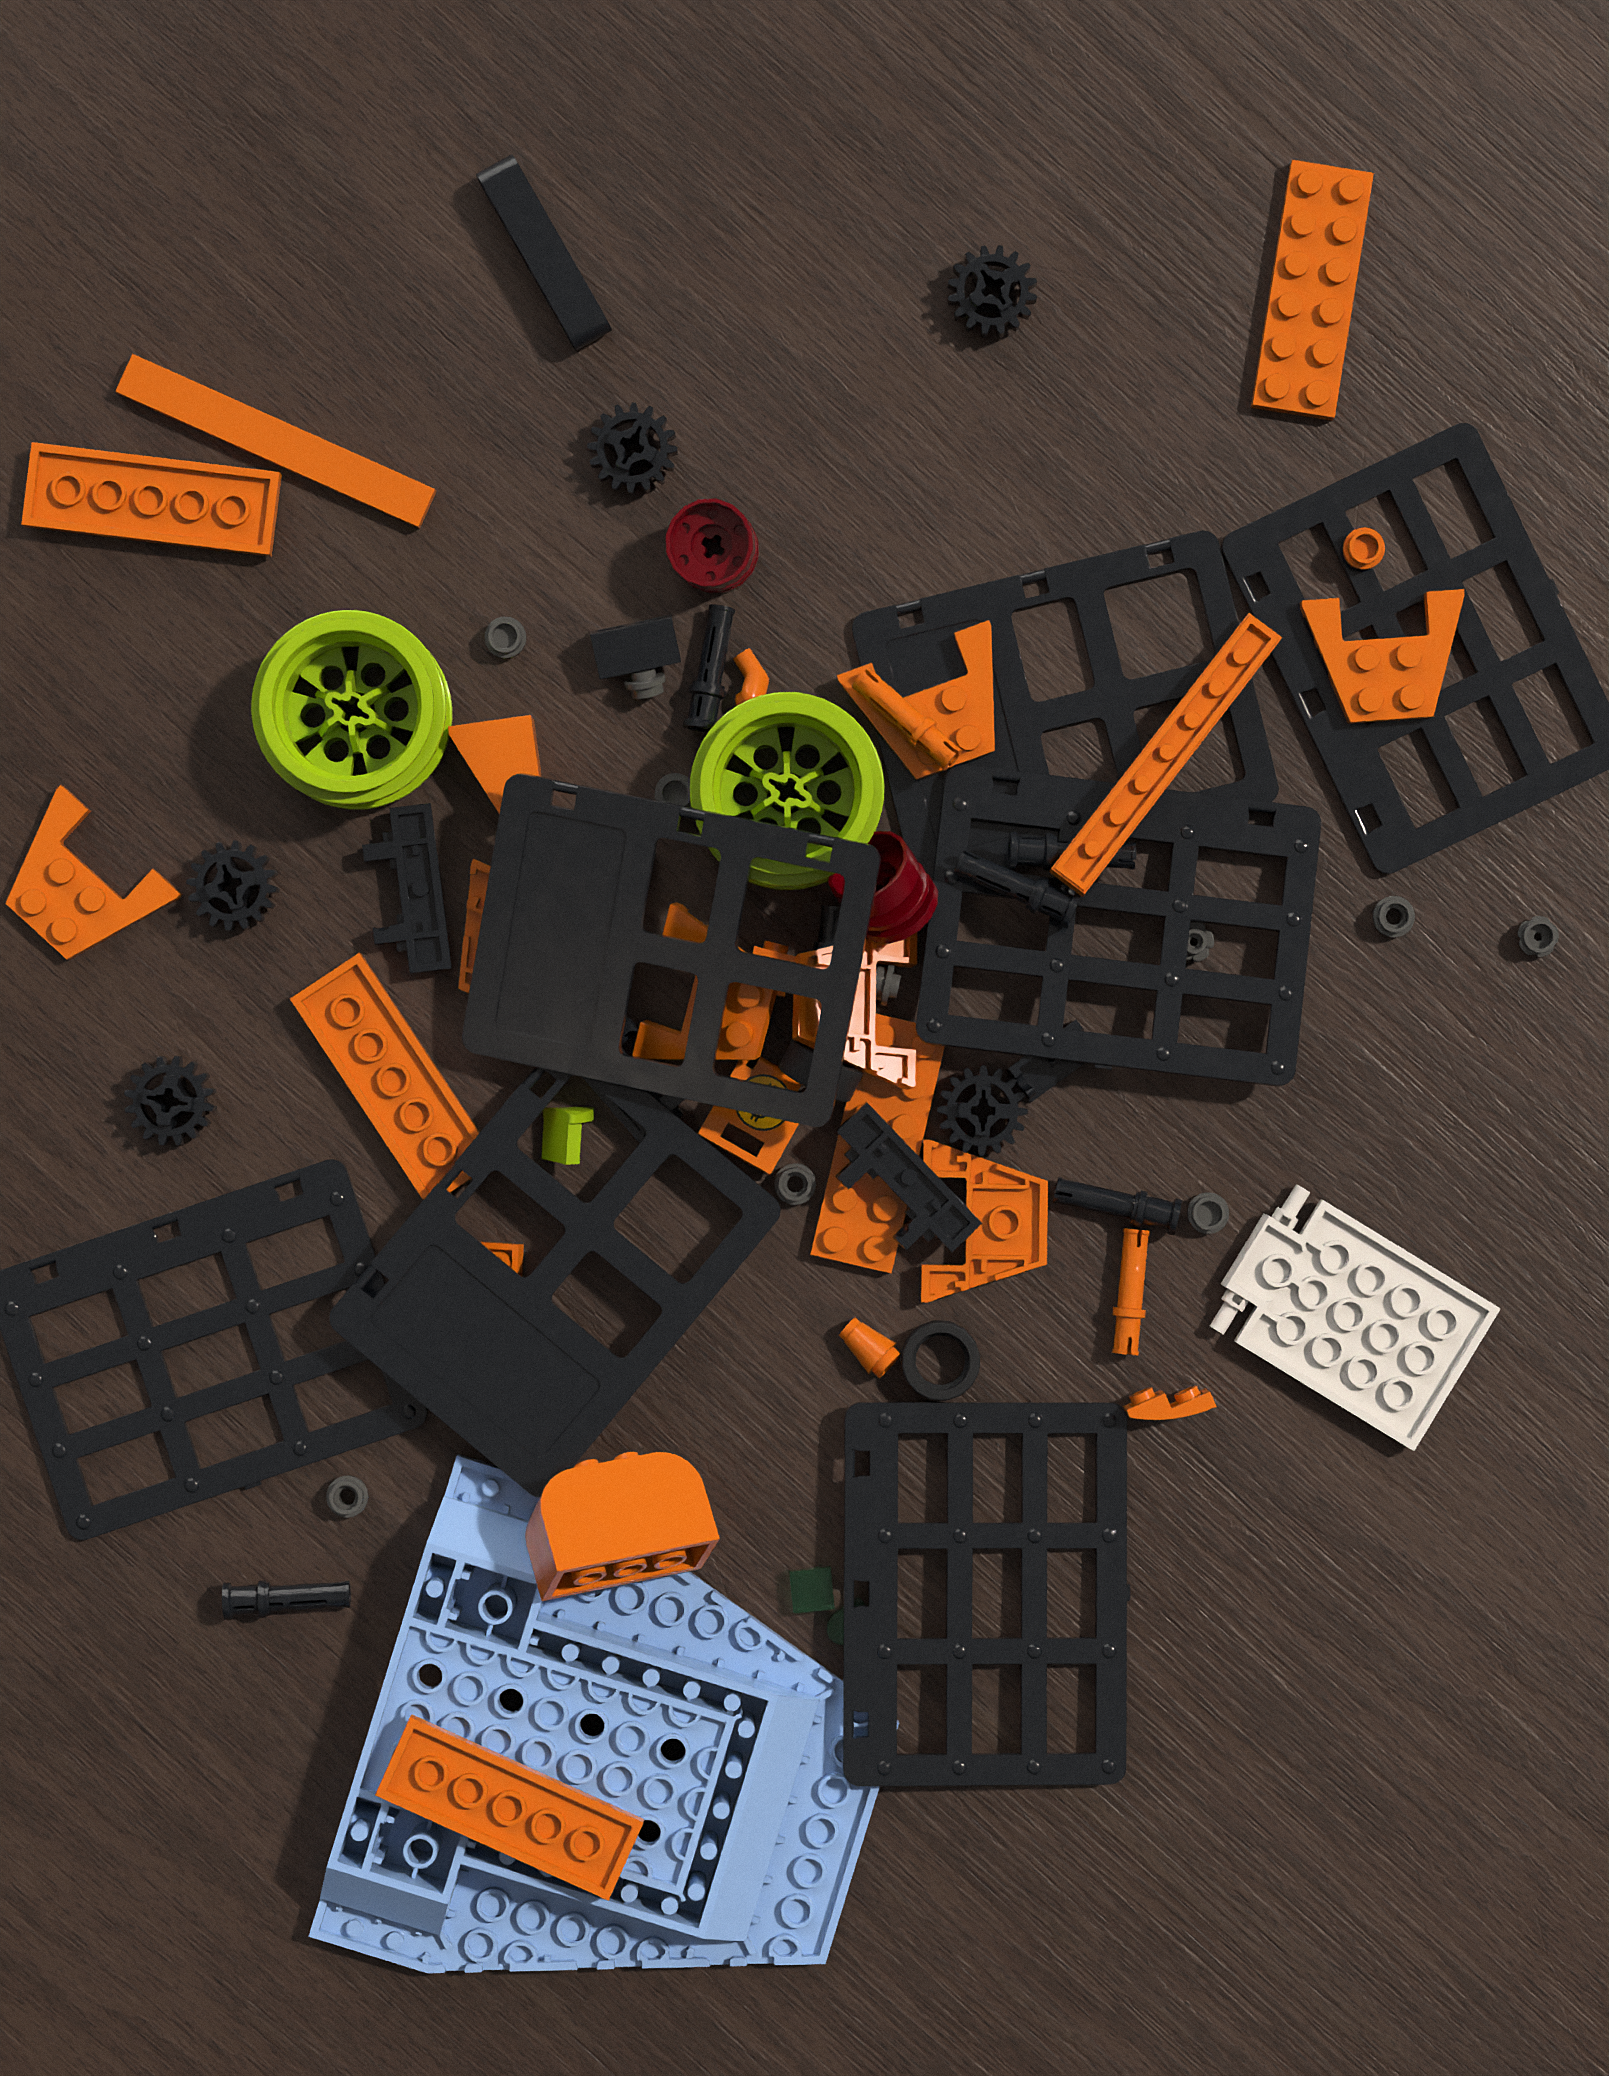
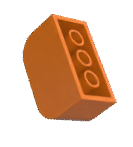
(619, 1524)

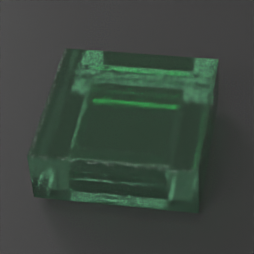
(811, 1589)

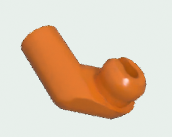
(755, 680)

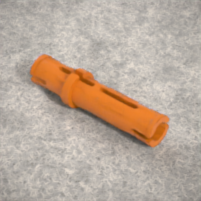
(913, 724)
(1130, 1292)

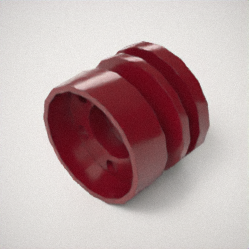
(709, 522)
(903, 891)

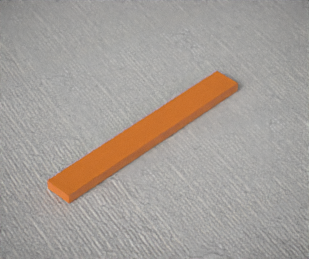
(276, 441)
(1165, 755)

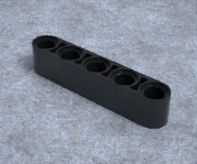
(543, 252)

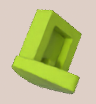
(563, 1133)

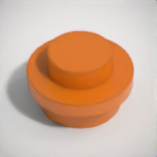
(1363, 548)

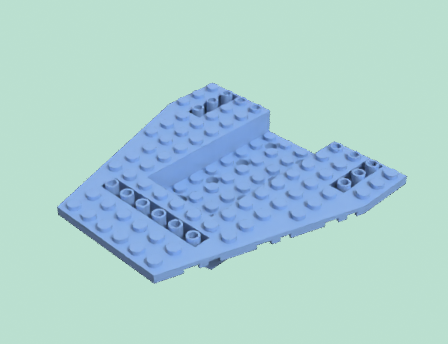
(748, 1819)

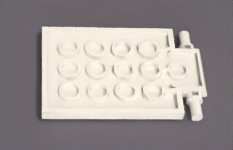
(1353, 1316)

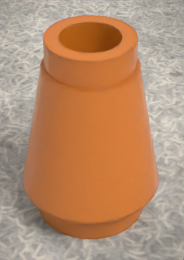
(870, 1347)

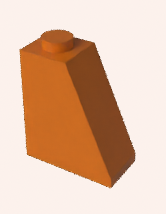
(498, 751)

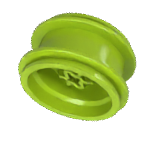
(311, 652)
(817, 726)

